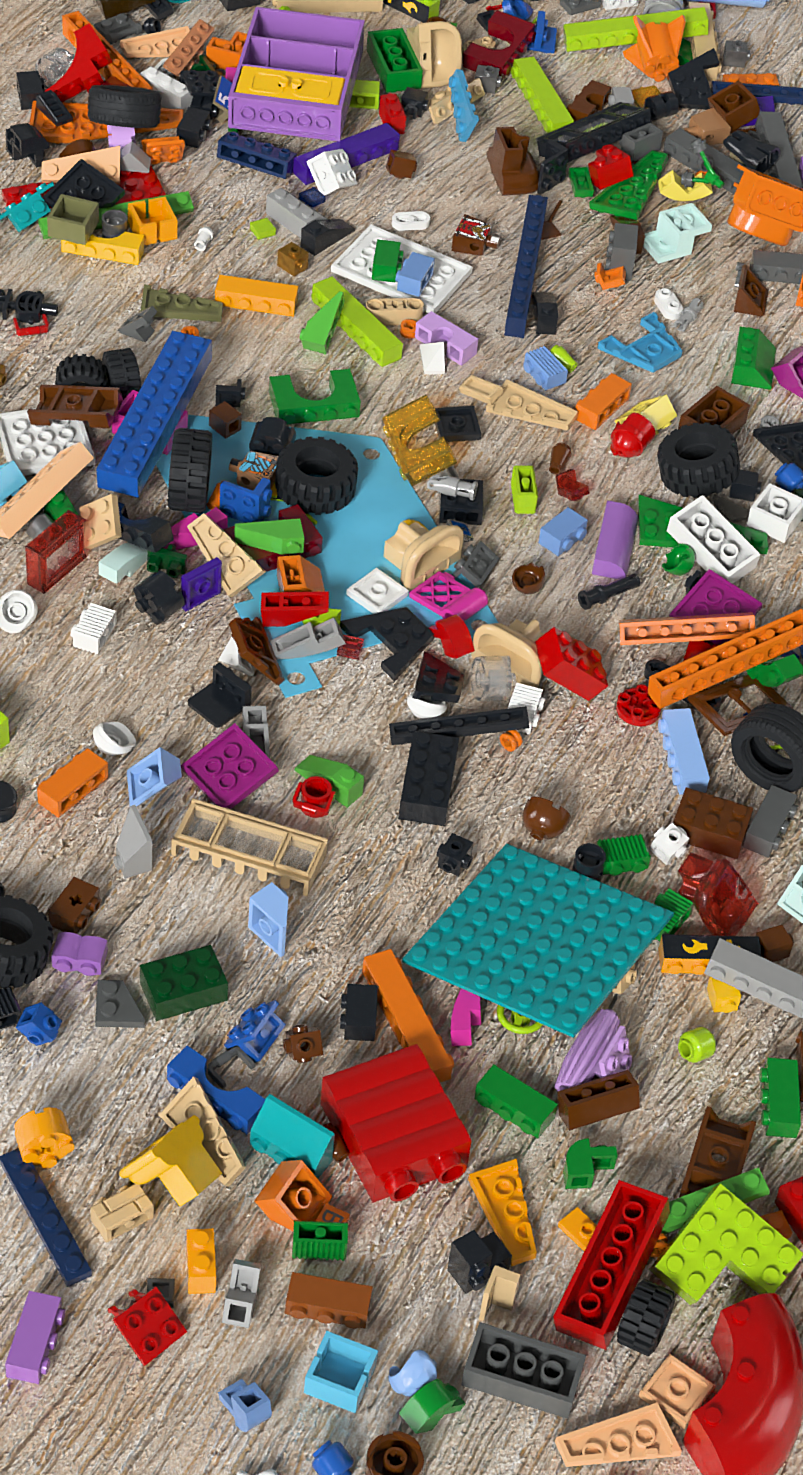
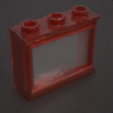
(55, 552)

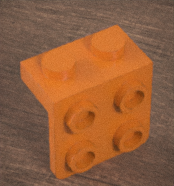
(163, 149)

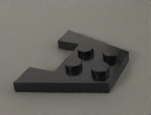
(690, 81)
(398, 631)

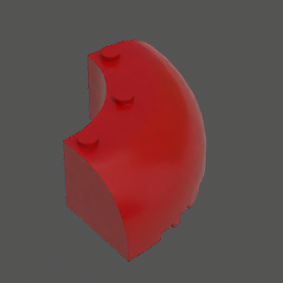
(760, 1405)

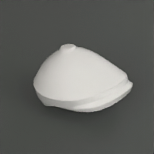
(17, 611)
(426, 708)
(113, 738)

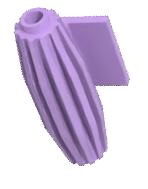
(597, 1050)

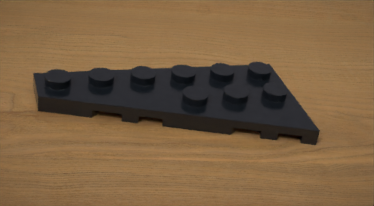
(783, 442)

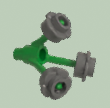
(705, 164)

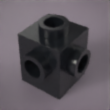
(455, 854)

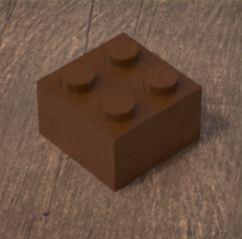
(735, 105)

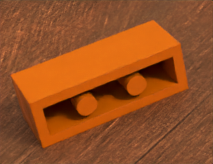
(603, 401)
(72, 782)

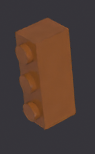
(328, 1300)

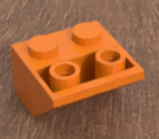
(298, 575)

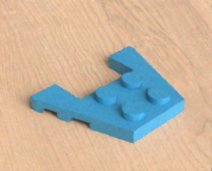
(648, 352)

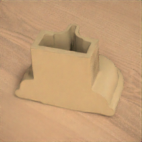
(437, 50)
(423, 552)
(517, 642)

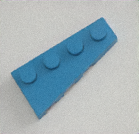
(463, 108)

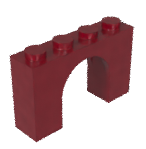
(507, 28)
(268, 559)

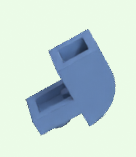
(246, 1404)

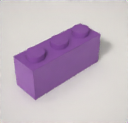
(35, 1337)

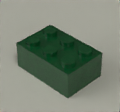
(183, 982)

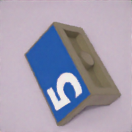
(221, 98)

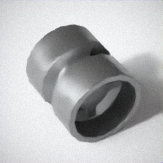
(114, 223)

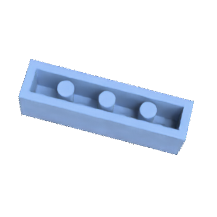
(683, 750)

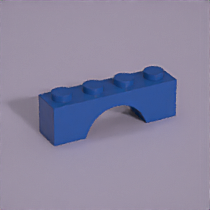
(236, 1107)

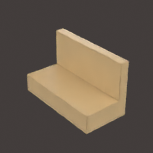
(500, 1290)

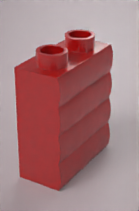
(396, 1124)

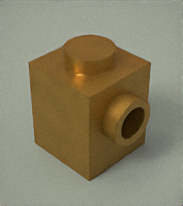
(292, 259)

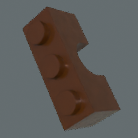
(592, 97)

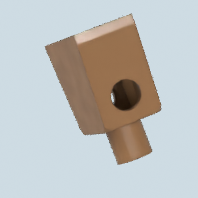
(709, 126)

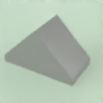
(134, 159)

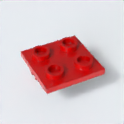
(148, 1324)

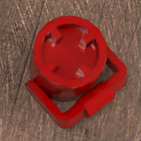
(315, 797)

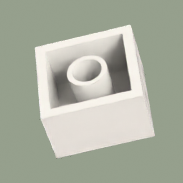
(776, 513)

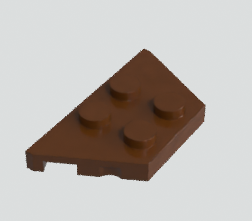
(255, 647)

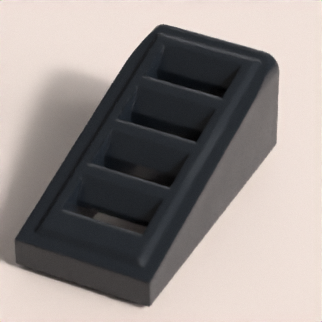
(52, 107)

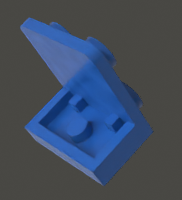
(244, 503)

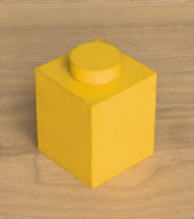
(723, 996)

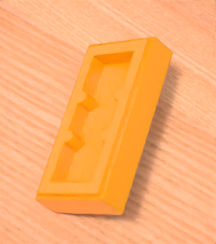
(578, 1227)

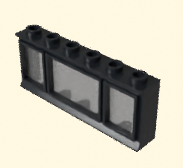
(596, 130)

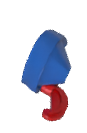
(515, 8)

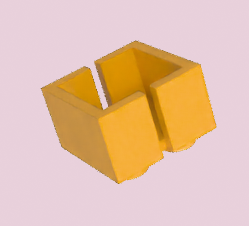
(160, 222)

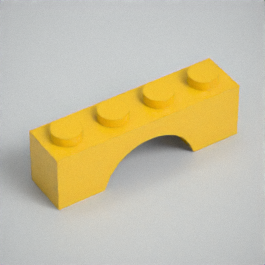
(123, 248)

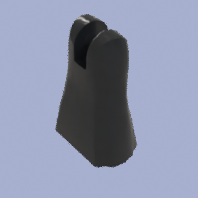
(752, 152)

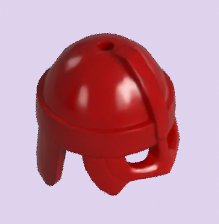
(632, 436)

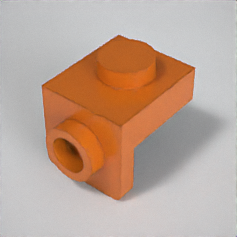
(610, 278)

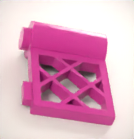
(463, 605)

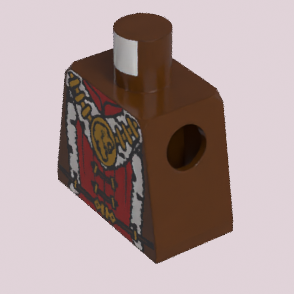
(473, 236)

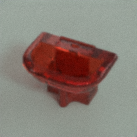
(717, 894)

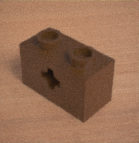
(74, 906)

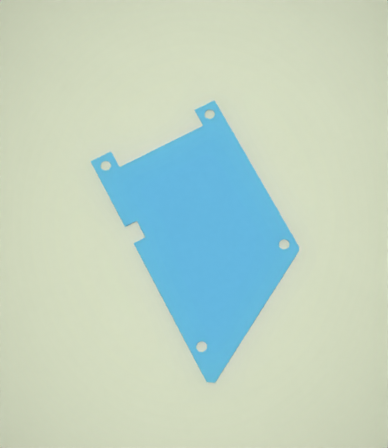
(350, 542)

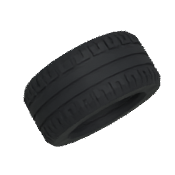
(124, 106)
(758, 759)

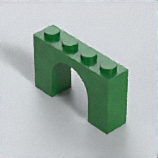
(295, 409)

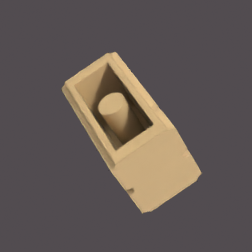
(121, 1212)

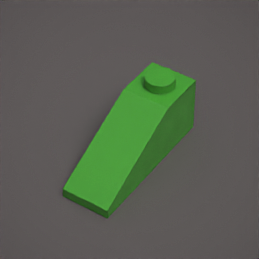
(321, 326)
(272, 536)
(343, 779)

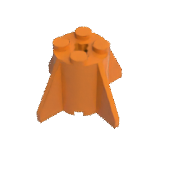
(656, 47)

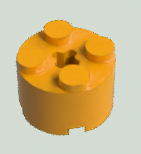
(43, 1137)

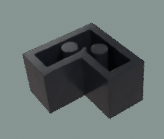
(474, 1259)

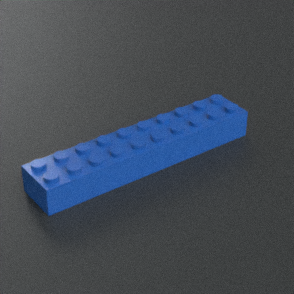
(154, 414)

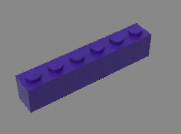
(359, 148)

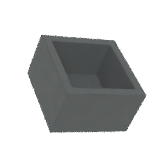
(623, 248)

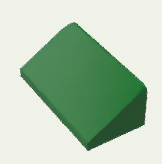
(685, 52)

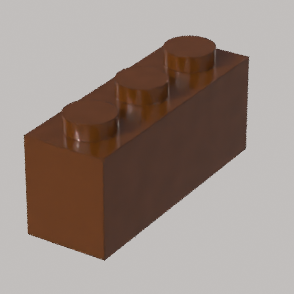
(598, 1100)

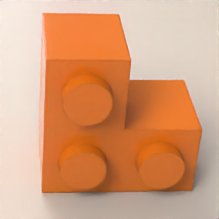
(225, 52)

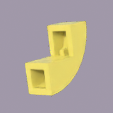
(671, 187)

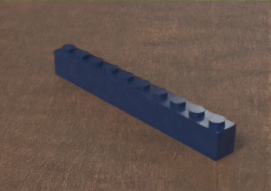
(526, 266)

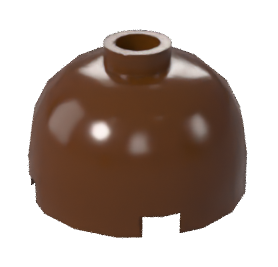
(543, 819)

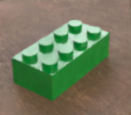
(394, 60)

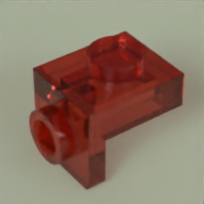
(569, 486)

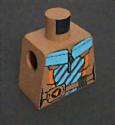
(254, 468)

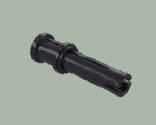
(601, 593)

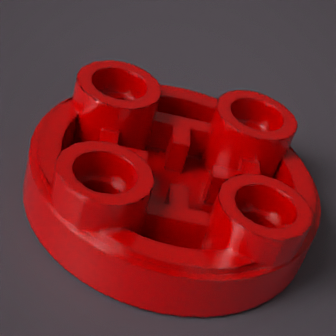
(637, 707)

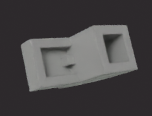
(242, 1293)

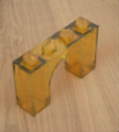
(402, 426)

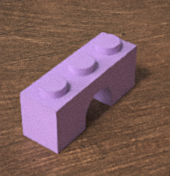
(434, 329)

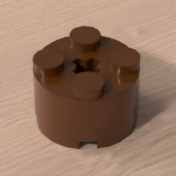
(394, 1455)

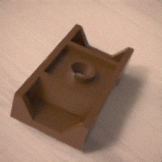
(78, 403)
(720, 1138)

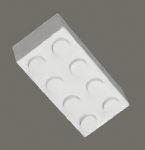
(714, 540)

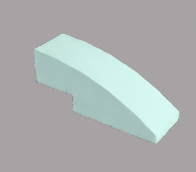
(122, 561)

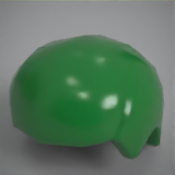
(680, 560)

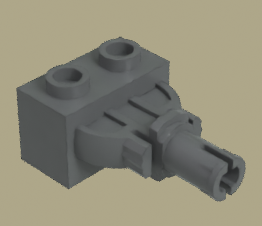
(641, 141)

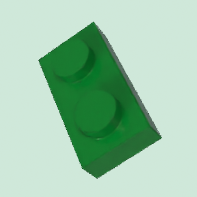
(581, 182)

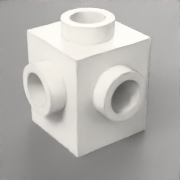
(669, 843)

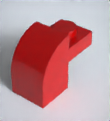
(454, 636)

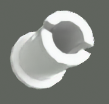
(204, 236)

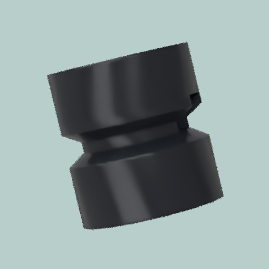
(662, 105)
(590, 861)

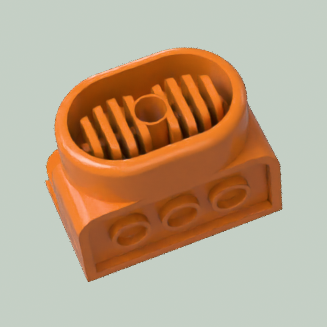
(766, 207)

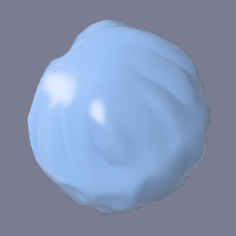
(414, 1375)

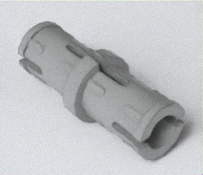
(688, 314)

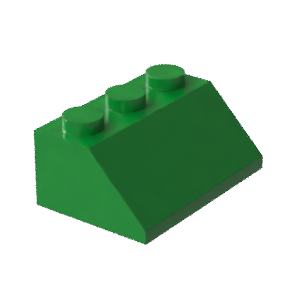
(753, 359)

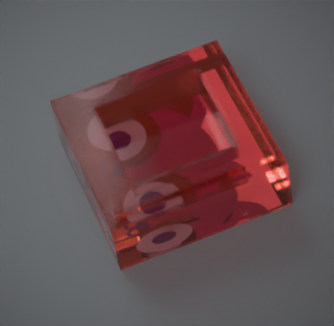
(352, 648)

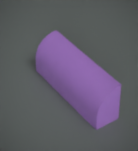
(615, 541)

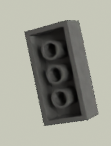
(523, 1370)

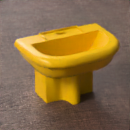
(177, 1160)

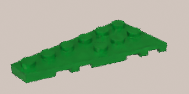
(631, 195)
(654, 521)

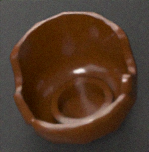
(528, 578)

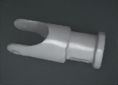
(453, 486)

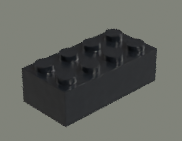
(428, 778)

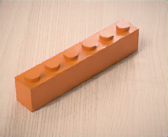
(685, 628)
(405, 1011)

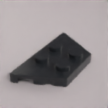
(438, 680)

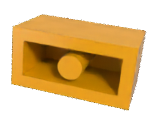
(201, 1261)

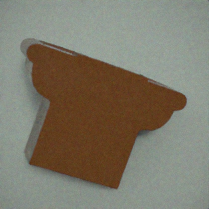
(512, 163)

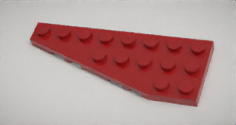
(136, 187)

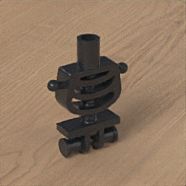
(28, 306)

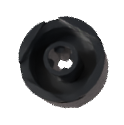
(271, 436)
(158, 597)

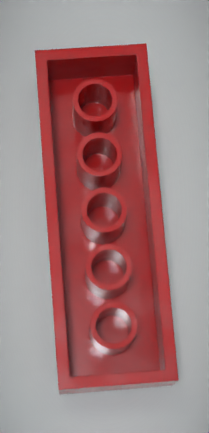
(612, 1264)

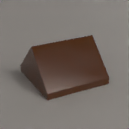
(751, 294)

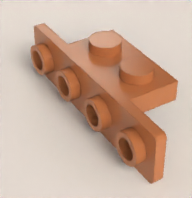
(189, 49)

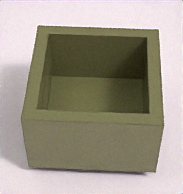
(73, 219)

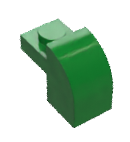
(582, 1162)
(430, 1405)

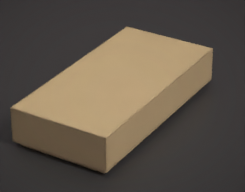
(481, 389)

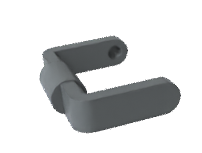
(224, 1058)

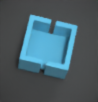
(343, 1371)

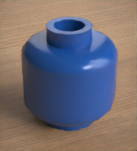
(789, 477)
(332, 1459)

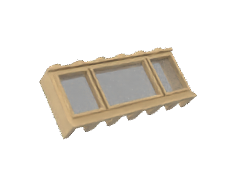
(250, 843)

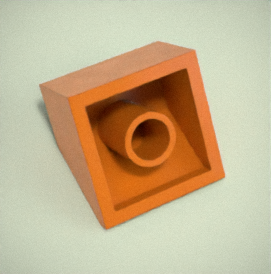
(293, 1194)

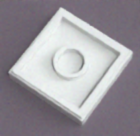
(377, 592)

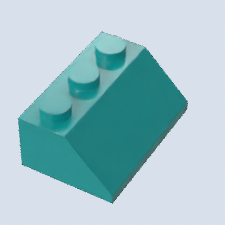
(291, 1136)

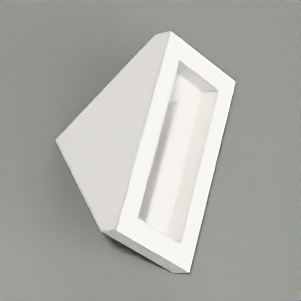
(433, 358)
(232, 658)

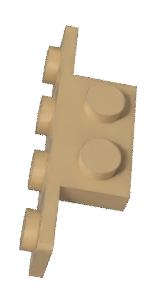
(441, 104)

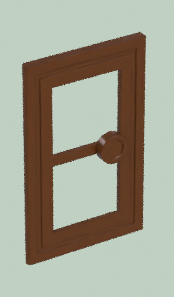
(732, 688)

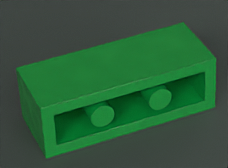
(780, 1097)
(515, 1101)

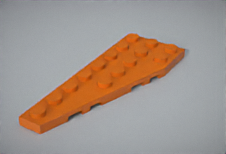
(83, 128)

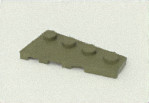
(181, 305)

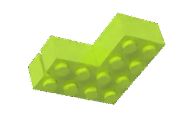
(722, 1235)

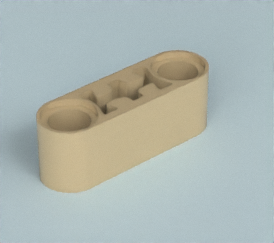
(395, 310)

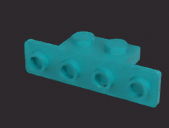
(29, 209)

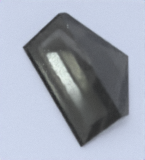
(730, 510)

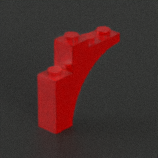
(83, 72)

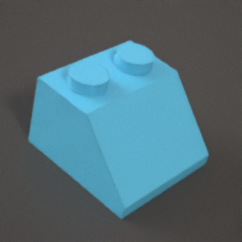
(10, 480)

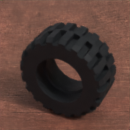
(322, 458)
(698, 460)
(190, 470)
(33, 942)

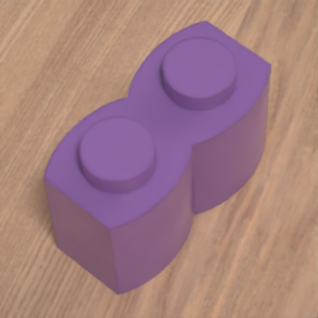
(79, 953)

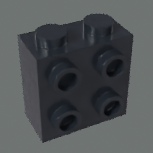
(462, 508)

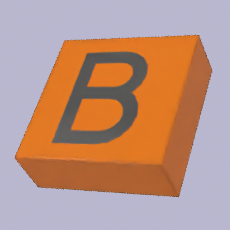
(333, 1214)

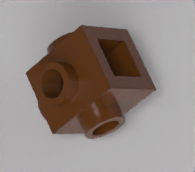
(303, 1043)

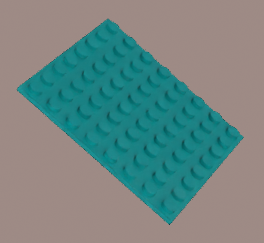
(539, 939)

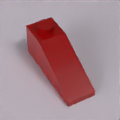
(292, 607)

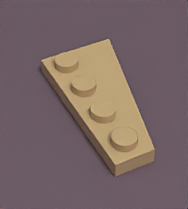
(531, 407)
(237, 566)

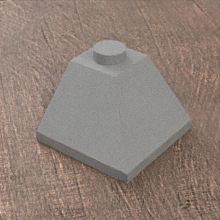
(133, 846)

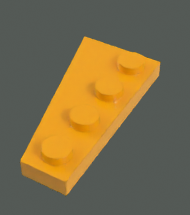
(504, 1206)

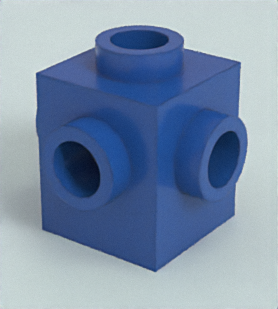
(39, 1024)

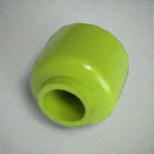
(697, 1044)

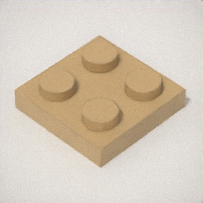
(101, 521)

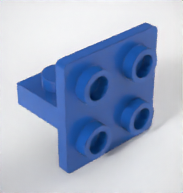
(545, 36)
(256, 1030)

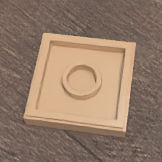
(677, 1390)

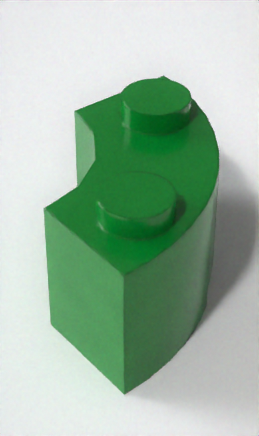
(777, 671)

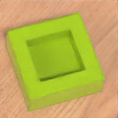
(262, 228)

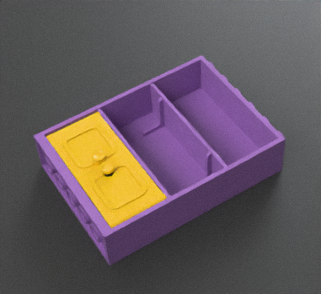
(296, 74)

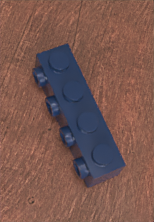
(256, 155)

